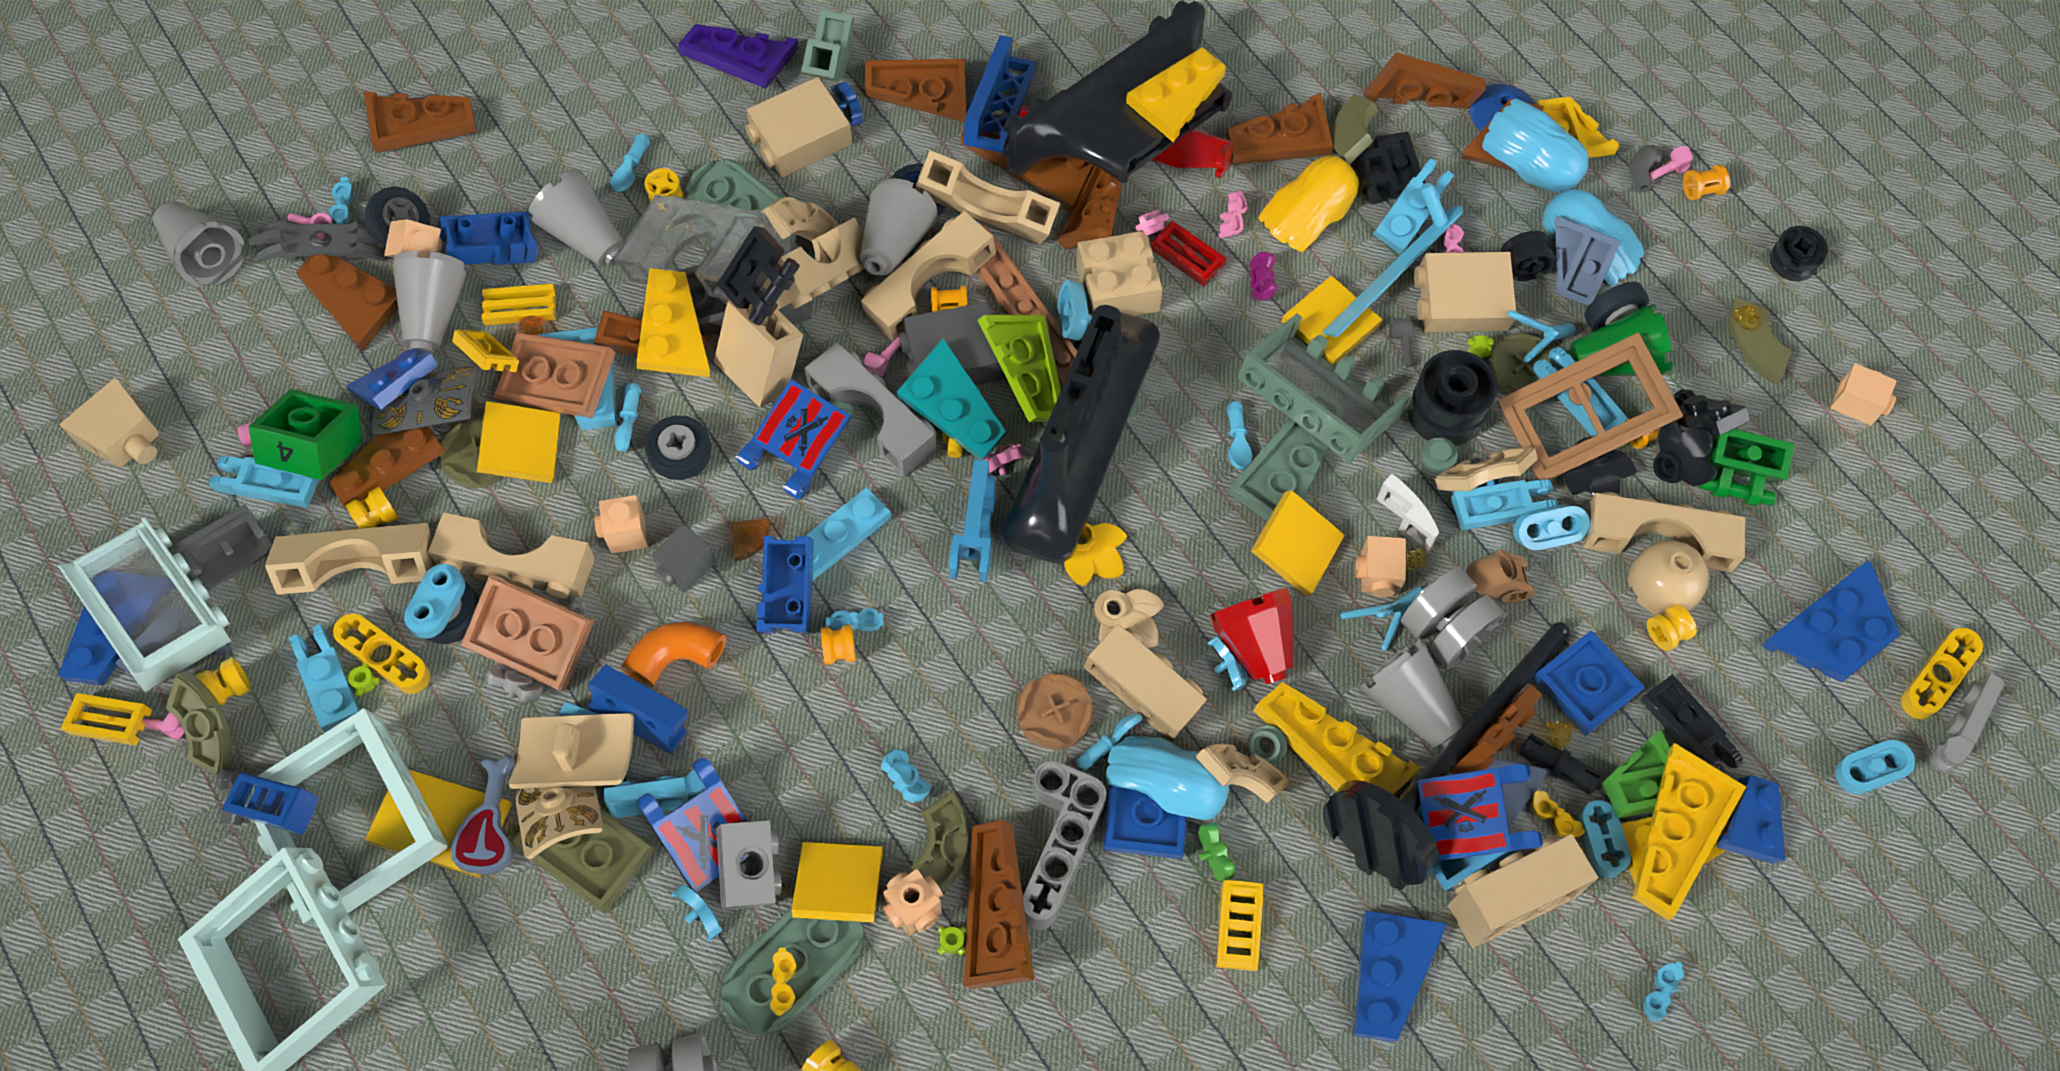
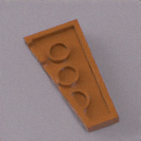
(1055, 177)
(996, 920)

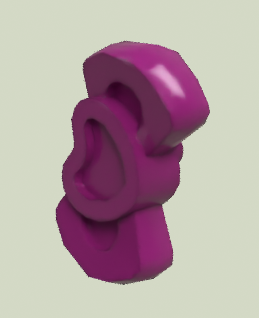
(1263, 276)

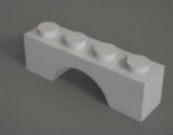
(904, 437)

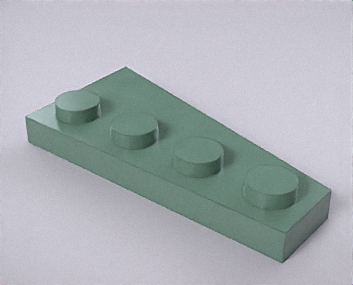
(1283, 465)

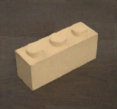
(1145, 681)

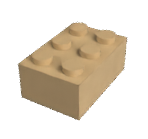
(1521, 889)

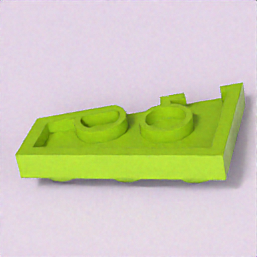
(1026, 359)

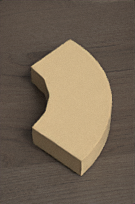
(799, 218)
(1502, 464)
(1243, 770)

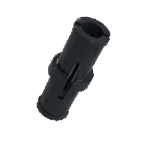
(1560, 763)

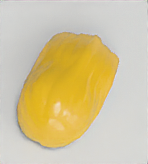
(1311, 202)

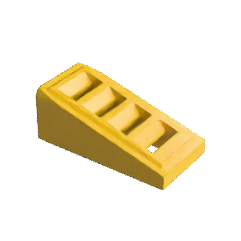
(1241, 890)

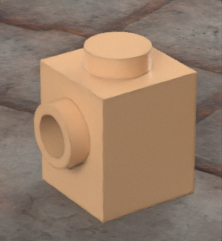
(412, 236)
(1864, 394)
(622, 524)
(1382, 566)

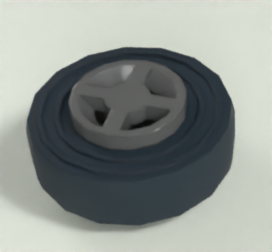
(395, 203)

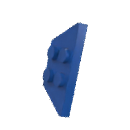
(1840, 627)

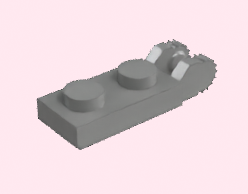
(1967, 724)

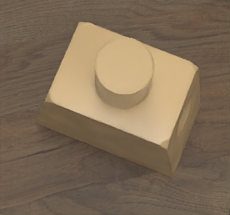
(113, 427)

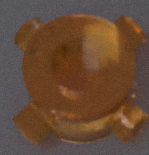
(531, 325)

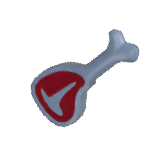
(480, 842)

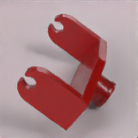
(1199, 151)

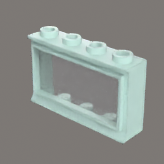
(147, 604)

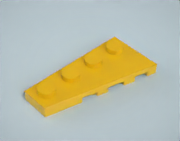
(1331, 745)
(1684, 827)

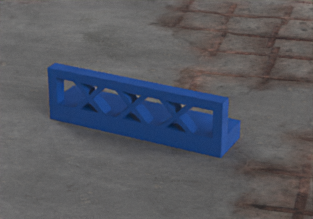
(990, 99)

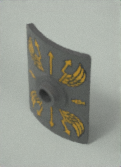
(431, 401)

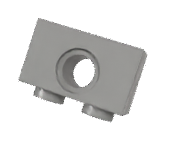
(737, 888)

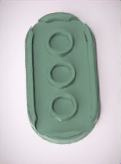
(730, 184)
(820, 952)

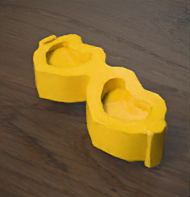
(1562, 822)
(781, 992)

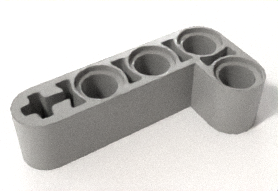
(1057, 848)

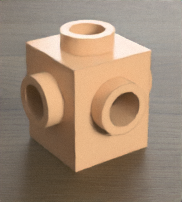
(916, 915)

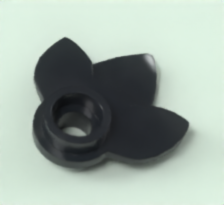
(1688, 453)
(1600, 473)

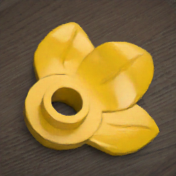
(1097, 554)

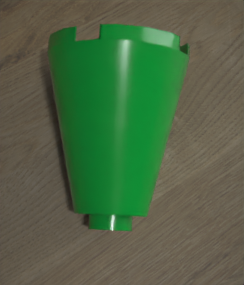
(1651, 329)

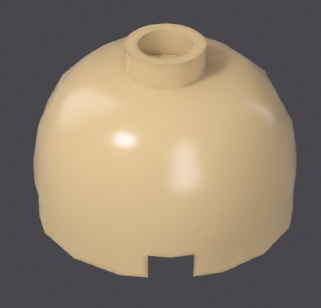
(1669, 575)

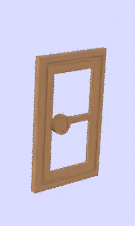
(1571, 377)

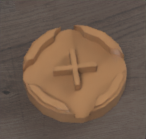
(1054, 711)

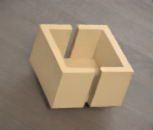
(1120, 274)

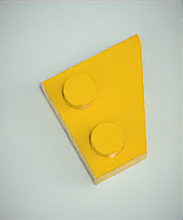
(1579, 125)

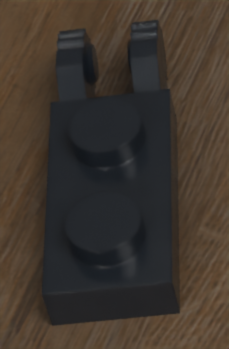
(1708, 413)
(1690, 723)

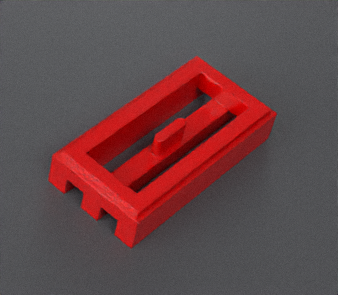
(1184, 257)

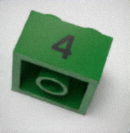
(305, 434)

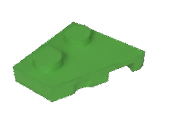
(1637, 781)

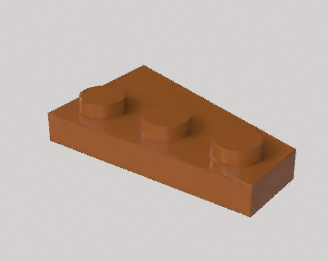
(1416, 79)
(1289, 134)
(1093, 211)
(350, 295)
(1499, 732)

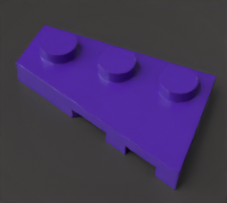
(744, 57)

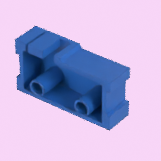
(489, 238)
(786, 585)
(655, 716)

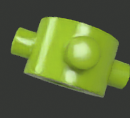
(1480, 346)
(362, 679)
(952, 940)

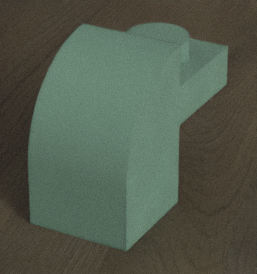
(829, 52)

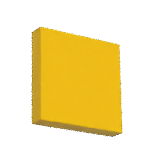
(1321, 309)
(518, 442)
(1297, 543)
(837, 882)

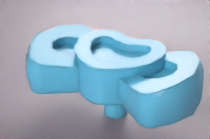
(905, 776)

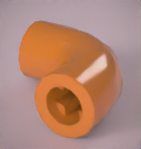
(672, 643)

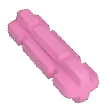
(1152, 222)

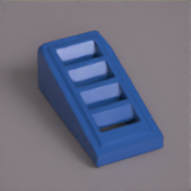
(292, 813)

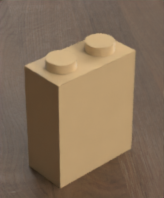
(798, 127)
(1465, 291)
(757, 356)

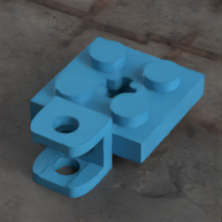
(977, 528)

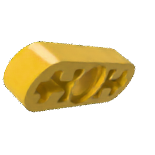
(387, 668)
(1926, 679)

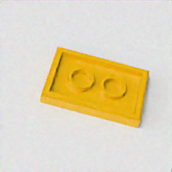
(449, 807)

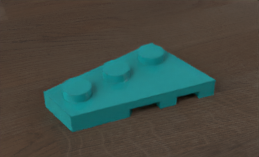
(952, 402)

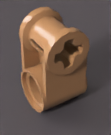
(1501, 576)

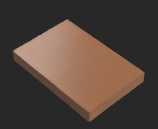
(555, 375)
(527, 632)

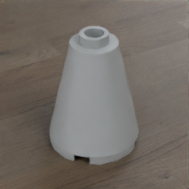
(577, 218)
(895, 224)
(198, 244)
(426, 296)
(1416, 695)

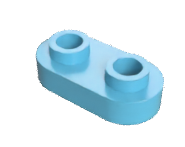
(1073, 310)
(1549, 527)
(437, 599)
(1872, 768)

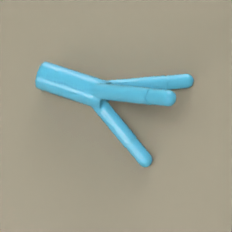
(1550, 332)
(1397, 608)

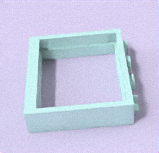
(370, 730)
(227, 986)

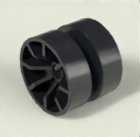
(1452, 397)

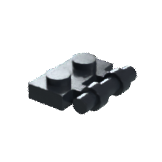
(1397, 162)
(750, 268)

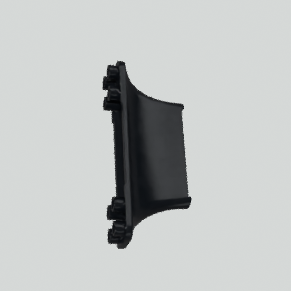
(1092, 115)
(1068, 474)

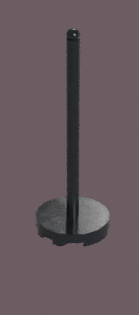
(1385, 829)

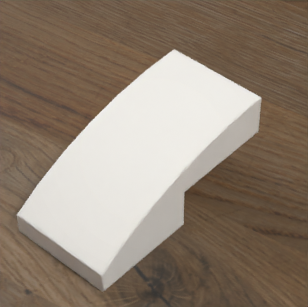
(1417, 521)

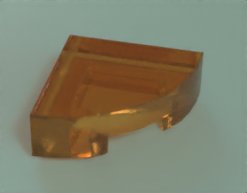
(749, 537)

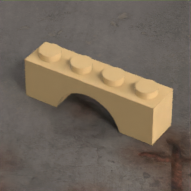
(1013, 211)
(957, 248)
(834, 262)
(1619, 519)
(308, 560)
(557, 566)

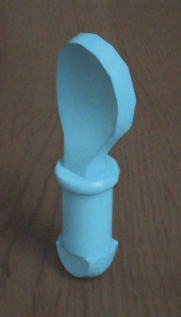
(625, 175)
(629, 414)
(1239, 451)
(1104, 745)

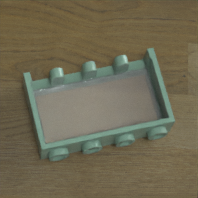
(1318, 393)

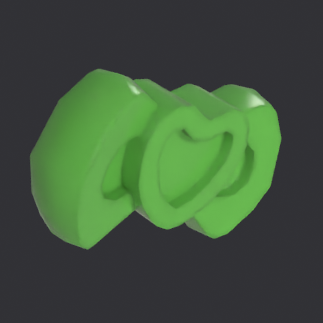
(1215, 852)

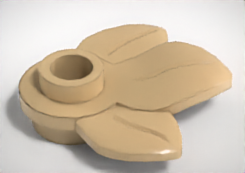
(1134, 613)

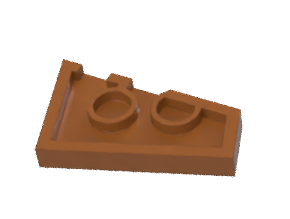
(920, 84)
(412, 121)
(386, 462)

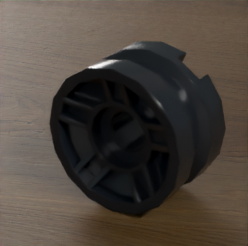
(1798, 253)
(1530, 254)

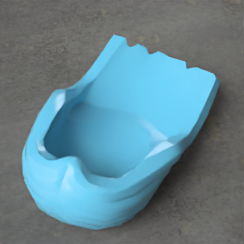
(1536, 147)
(1590, 212)
(1167, 776)

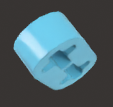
(1612, 836)

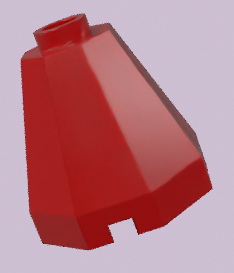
(1259, 634)

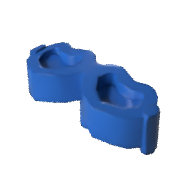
(848, 100)

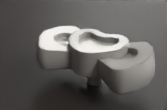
(514, 683)

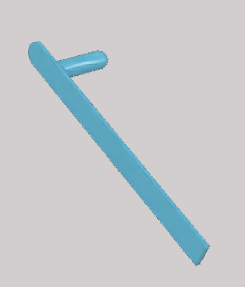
(1442, 221)

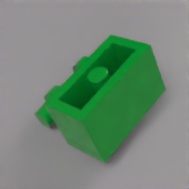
(1749, 456)

